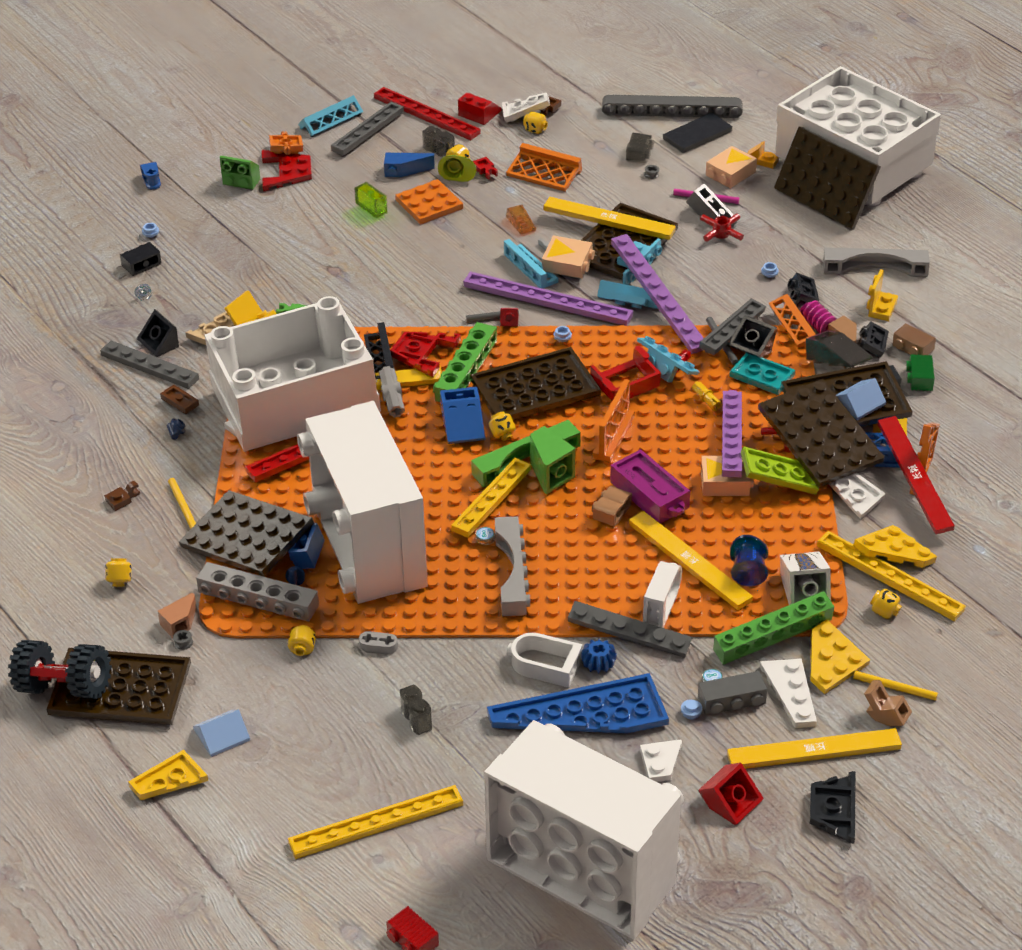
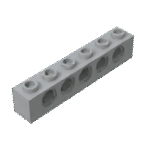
(257, 591)

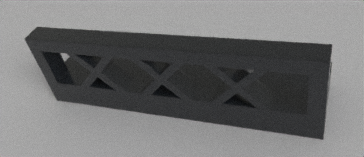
(381, 345)

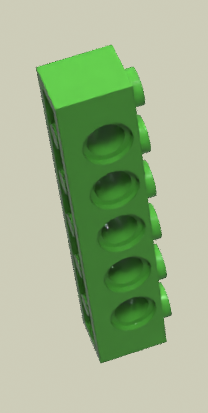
(467, 358)
(773, 628)

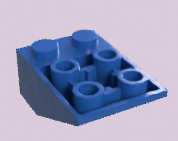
(462, 415)

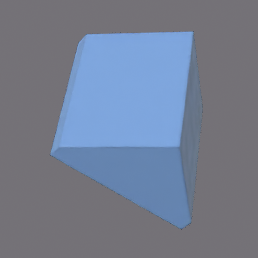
(862, 398)
(222, 732)

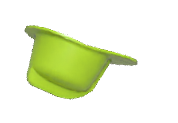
(456, 168)

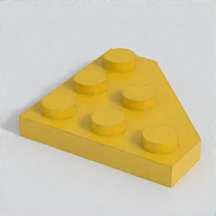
(895, 546)
(833, 657)

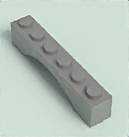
(846, 259)
(514, 590)

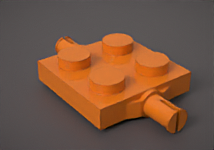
(285, 143)

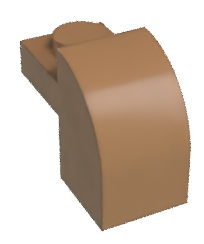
(886, 708)

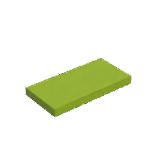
(777, 470)

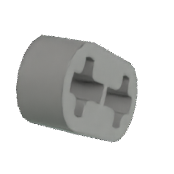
(378, 642)

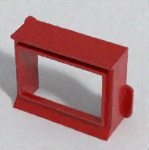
(637, 387)

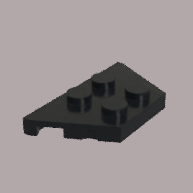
(834, 806)

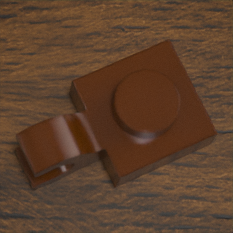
(554, 105)
(120, 497)

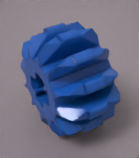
(598, 655)

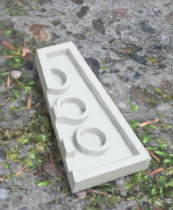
(858, 494)
(792, 689)

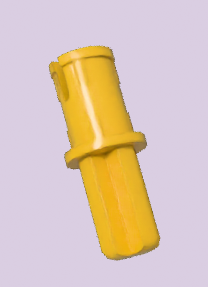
(707, 396)

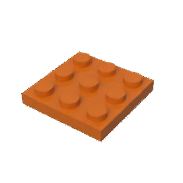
(429, 201)

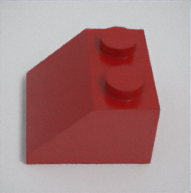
(477, 108)
(731, 793)

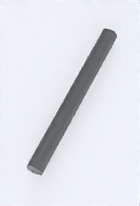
(730, 354)

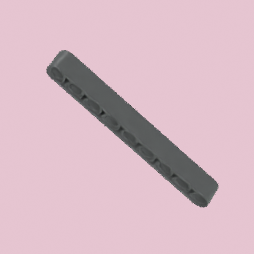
(698, 105)

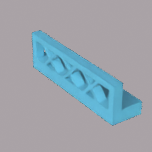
(331, 112)
(528, 264)

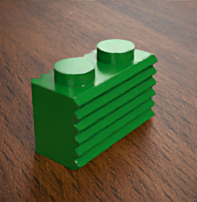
(920, 372)

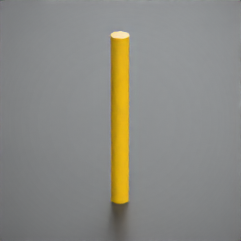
(182, 503)
(897, 685)

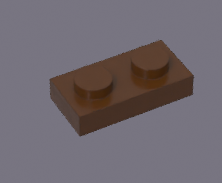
(179, 399)

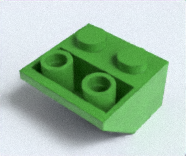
(239, 172)

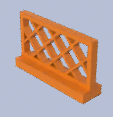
(548, 159)
(614, 424)

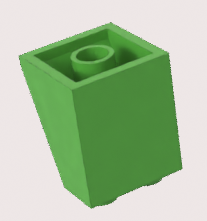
(551, 459)

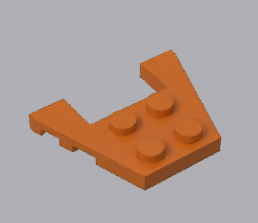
(928, 443)

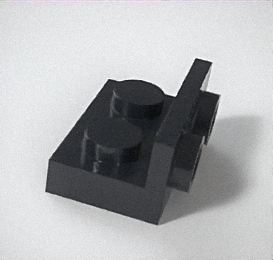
(802, 288)
(873, 339)

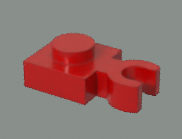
(486, 167)

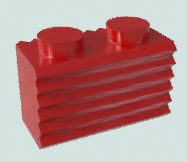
(411, 931)

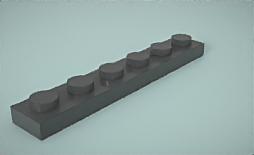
(367, 128)
(723, 333)
(149, 364)
(630, 629)

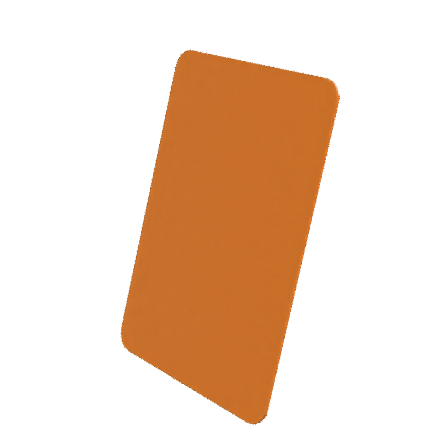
(565, 548)

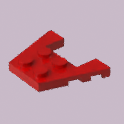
(292, 168)
(415, 347)

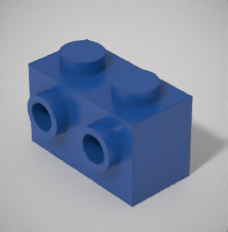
(308, 548)

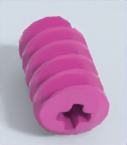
(817, 315)

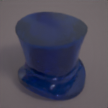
(748, 558)

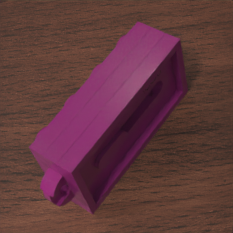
(650, 486)

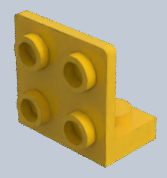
(880, 303)
(246, 309)

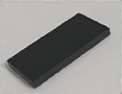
(697, 132)

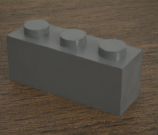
(732, 693)

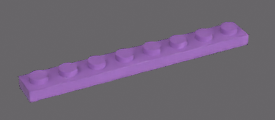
(732, 434)

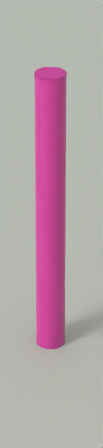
(728, 199)

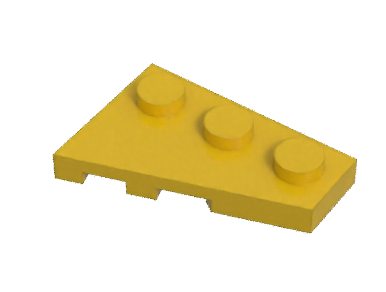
(170, 775)

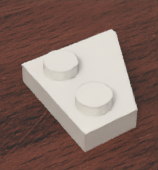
(660, 759)

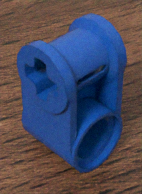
(150, 175)

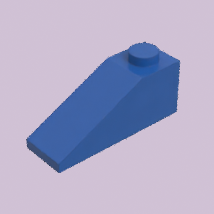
(407, 163)

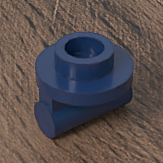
(176, 428)
(295, 575)

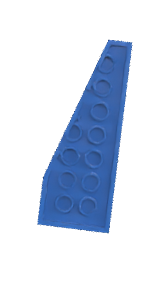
(604, 707)

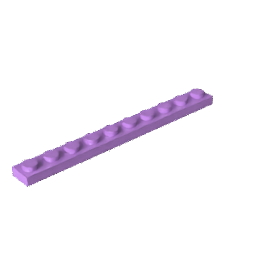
(658, 292)
(548, 298)

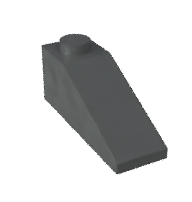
(706, 202)

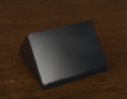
(159, 334)
(753, 337)

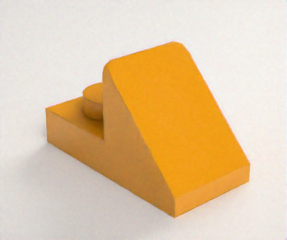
(764, 158)

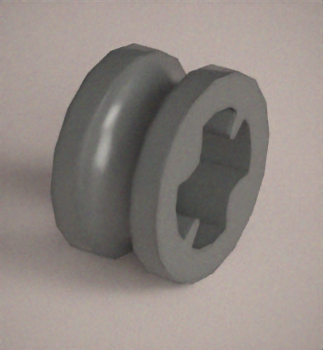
(651, 171)
(184, 644)

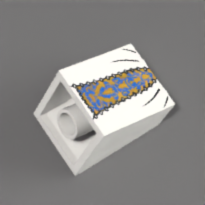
(804, 575)

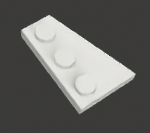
(520, 108)

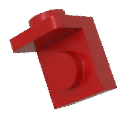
(509, 317)

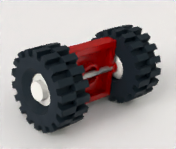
(86, 669)

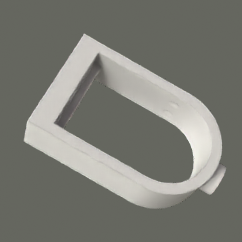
(662, 593)
(547, 644)

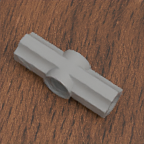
(391, 391)

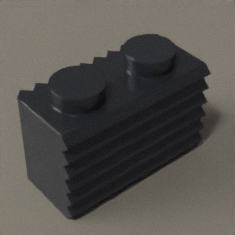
(140, 258)

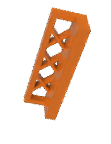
(796, 318)

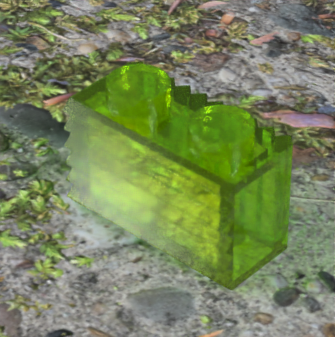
(371, 200)

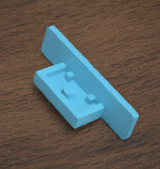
(649, 254)
(625, 294)
(665, 361)

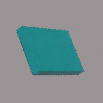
(761, 373)

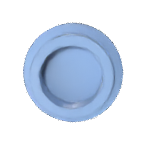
(150, 230)
(769, 270)
(562, 334)
(691, 709)

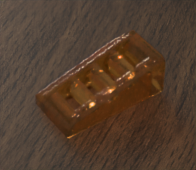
(520, 211)

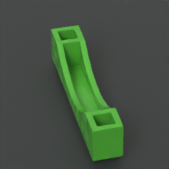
(490, 465)

